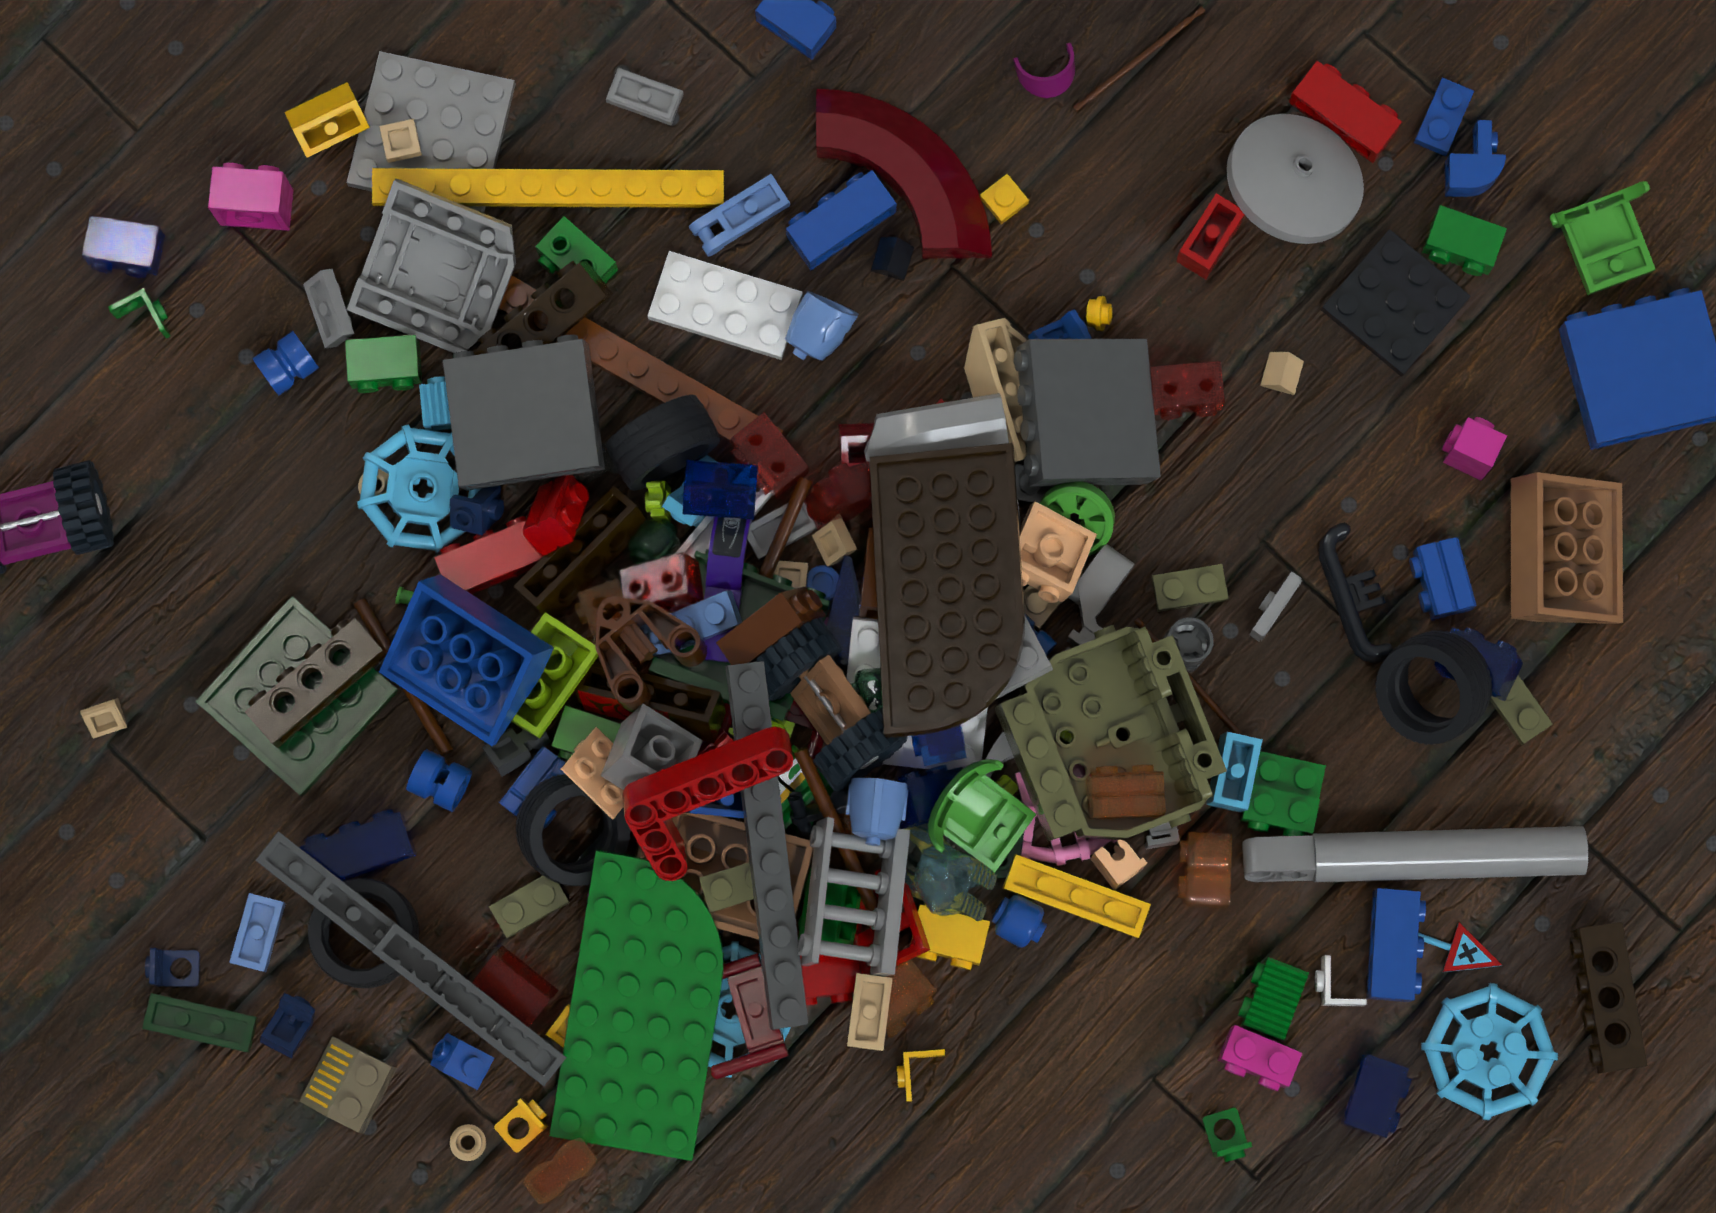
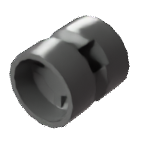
(1193, 641)

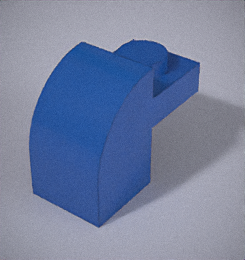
(1474, 173)

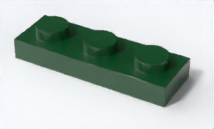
(200, 1023)

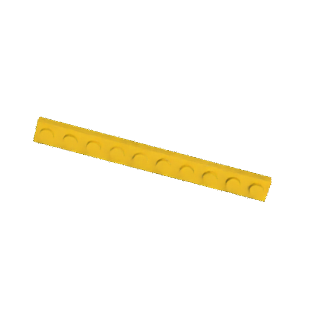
(560, 187)

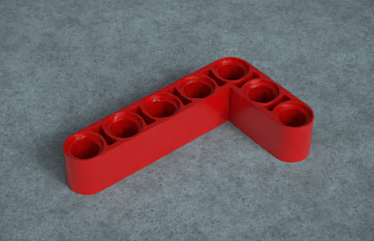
(694, 783)

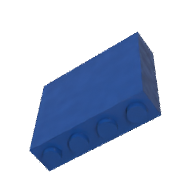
(1642, 367)

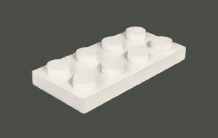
(724, 305)

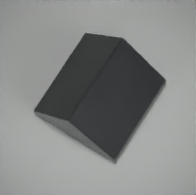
(892, 257)

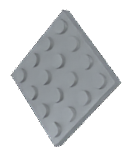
(455, 113)

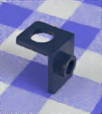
(159, 966)

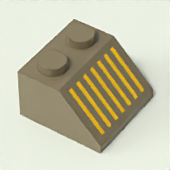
(348, 1085)

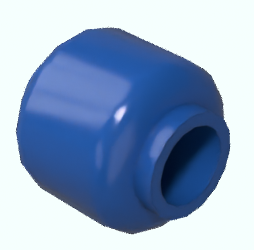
(1019, 920)

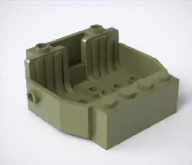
(1091, 696)

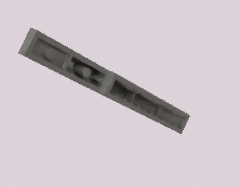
(410, 958)

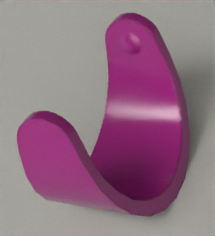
(1048, 86)

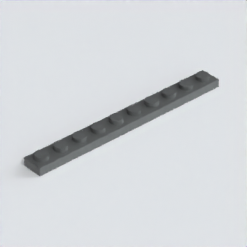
(768, 858)

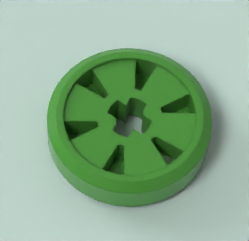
(1088, 502)

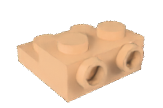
(1052, 552)

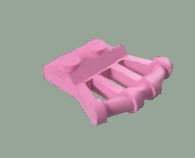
(1057, 854)

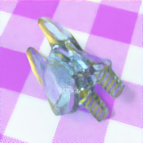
(946, 877)

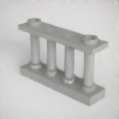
(883, 919)

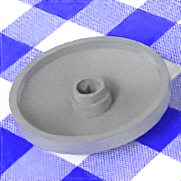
(1295, 178)

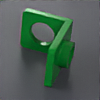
(138, 300)
(1231, 1148)

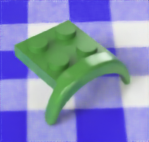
(1606, 239)
(979, 815)

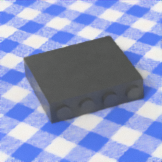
(1087, 411)
(523, 413)

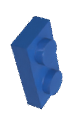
(1444, 116)

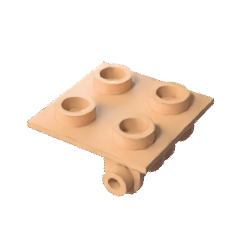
(586, 769)

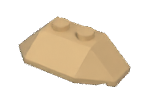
(992, 371)

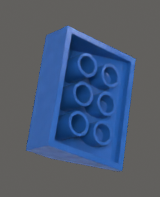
(464, 658)

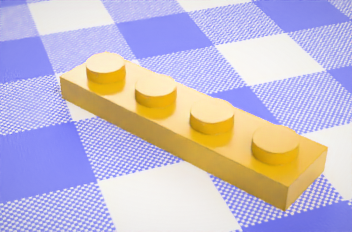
(1076, 896)

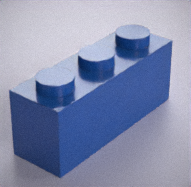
(840, 219)
(1395, 945)

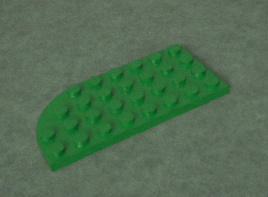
(640, 1013)

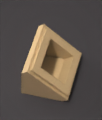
(1282, 372)
(104, 718)

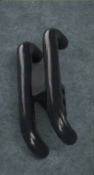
(1351, 596)

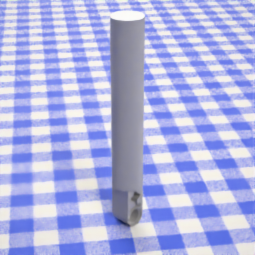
(1417, 855)

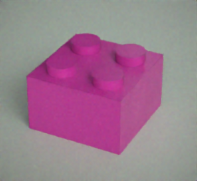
(251, 197)

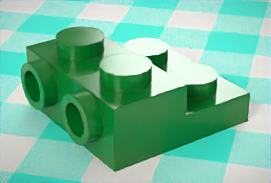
(1284, 795)

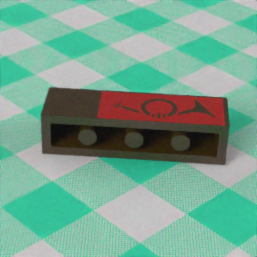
(689, 706)

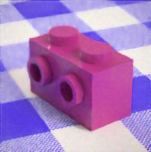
(1473, 447)
(1260, 1057)

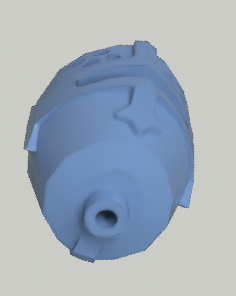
(818, 326)
(876, 808)

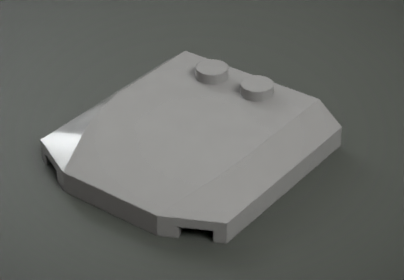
(435, 269)
(940, 427)

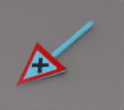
(1464, 952)

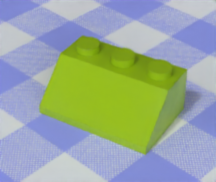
(564, 671)

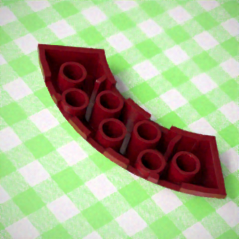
(913, 164)

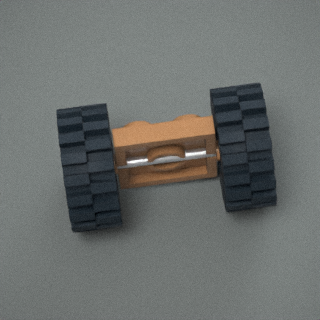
(806, 669)

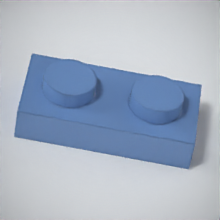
(257, 932)

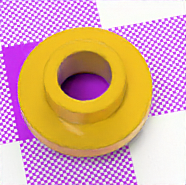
(1099, 313)

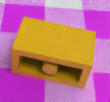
(327, 119)
(953, 937)

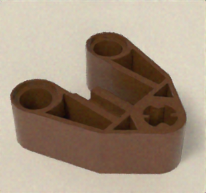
(611, 633)

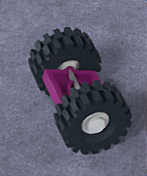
(55, 516)

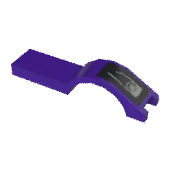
(725, 568)

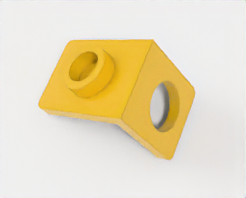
(903, 1072)
(532, 1114)

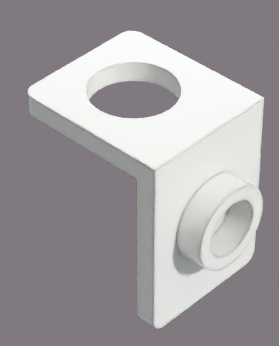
(1323, 985)

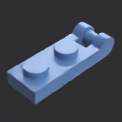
(740, 214)
(707, 617)

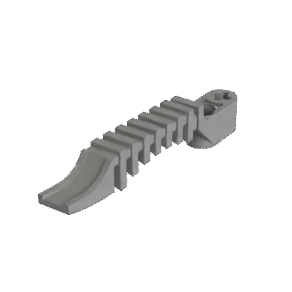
(1091, 595)

